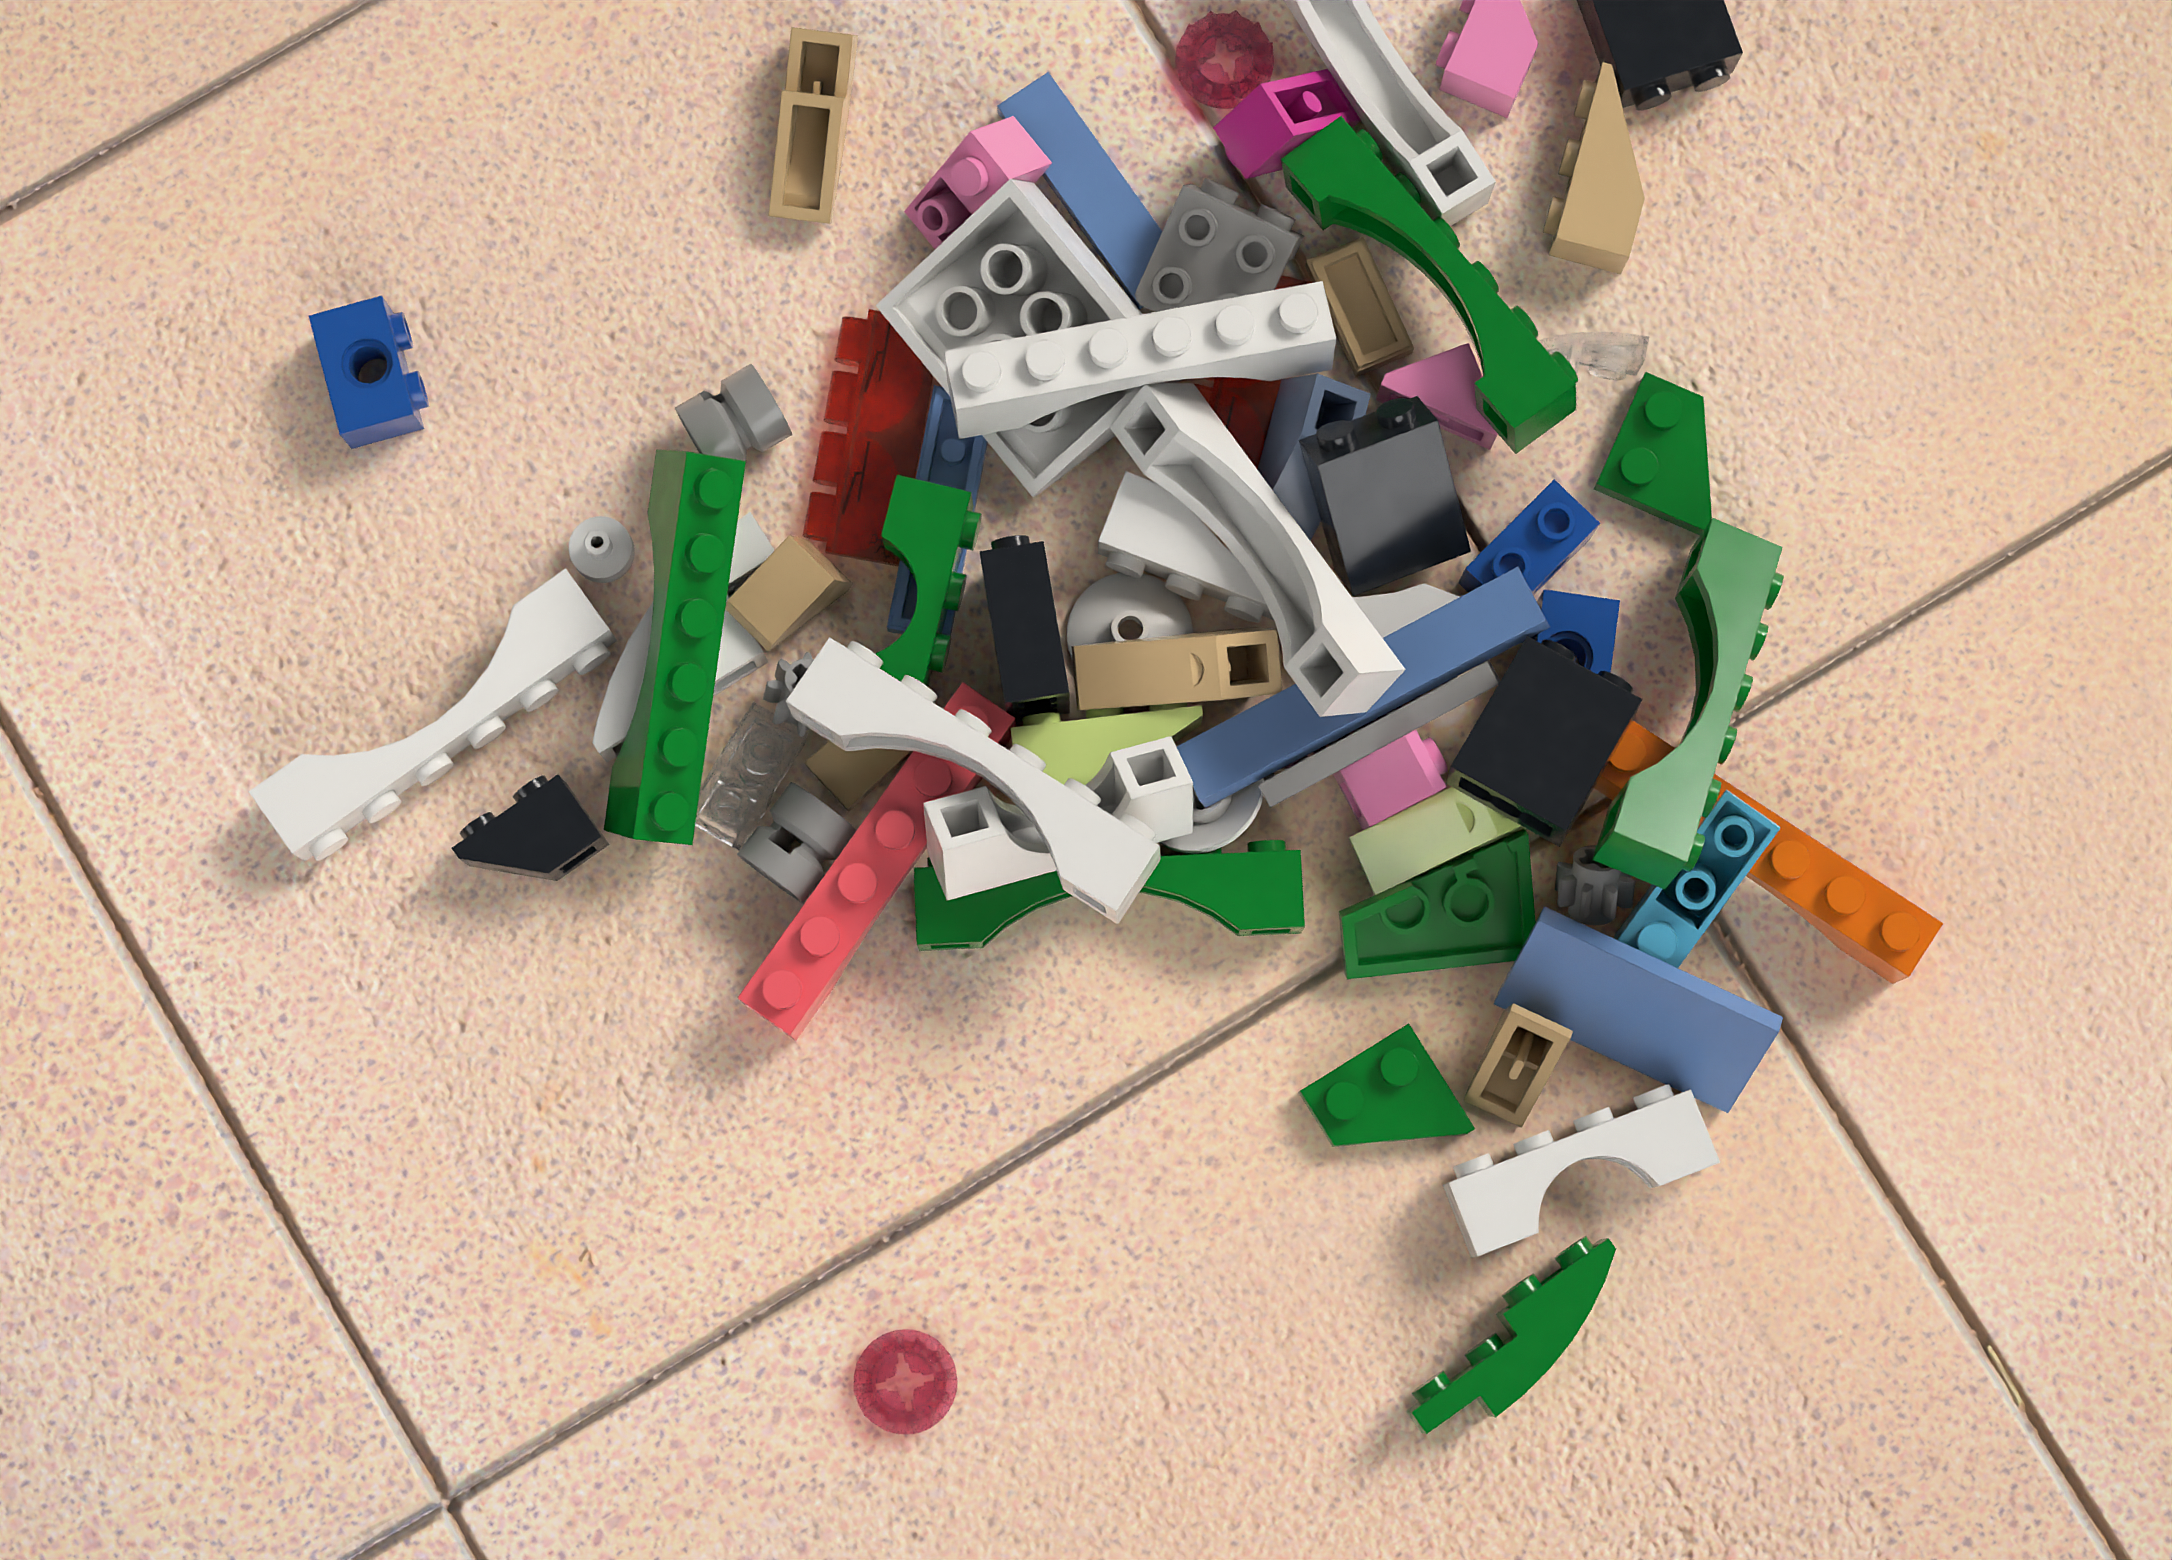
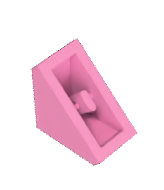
(1446, 389)

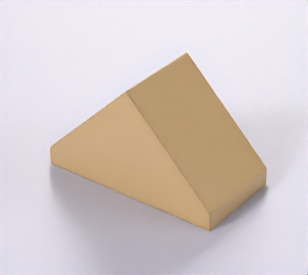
(787, 591)
(1517, 1064)

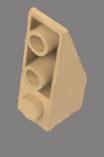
(1604, 188)
(1177, 668)

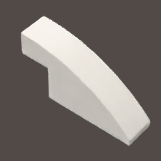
(737, 655)

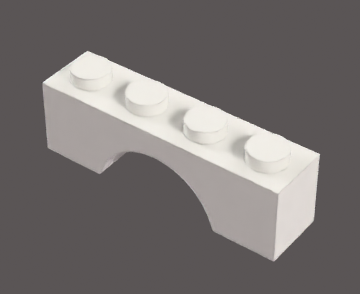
(991, 843)
(1655, 1142)

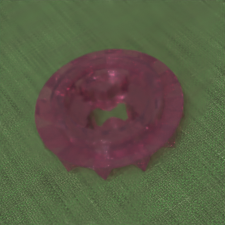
(1209, 82)
(923, 1356)

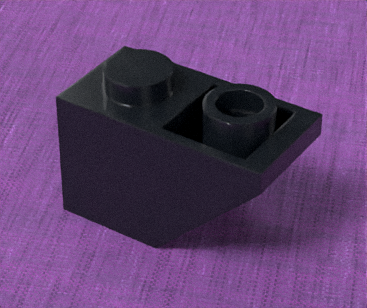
(536, 837)

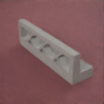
(1379, 733)

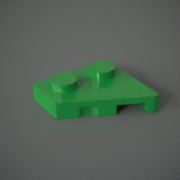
(1386, 1096)

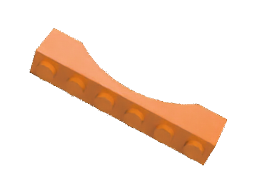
(1811, 879)

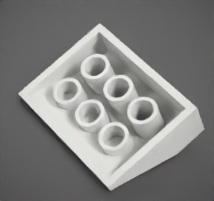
(1008, 277)

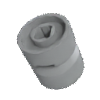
(736, 418)
(810, 822)

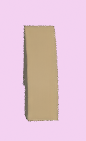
(812, 125)

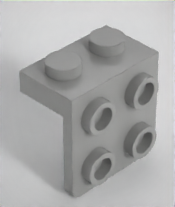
(1216, 250)

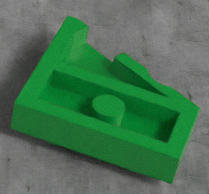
(1662, 456)

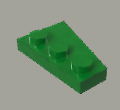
(1445, 918)

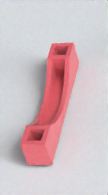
(861, 881)

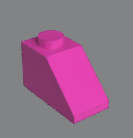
(1281, 118)

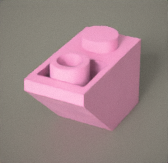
(1489, 55)
(973, 175)
(1392, 778)

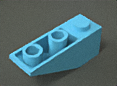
(1674, 919)

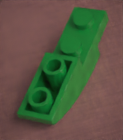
(1541, 1325)

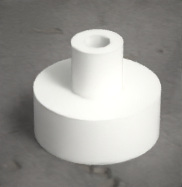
(609, 560)

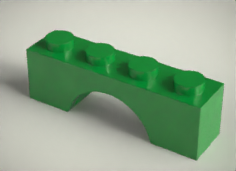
(927, 532)

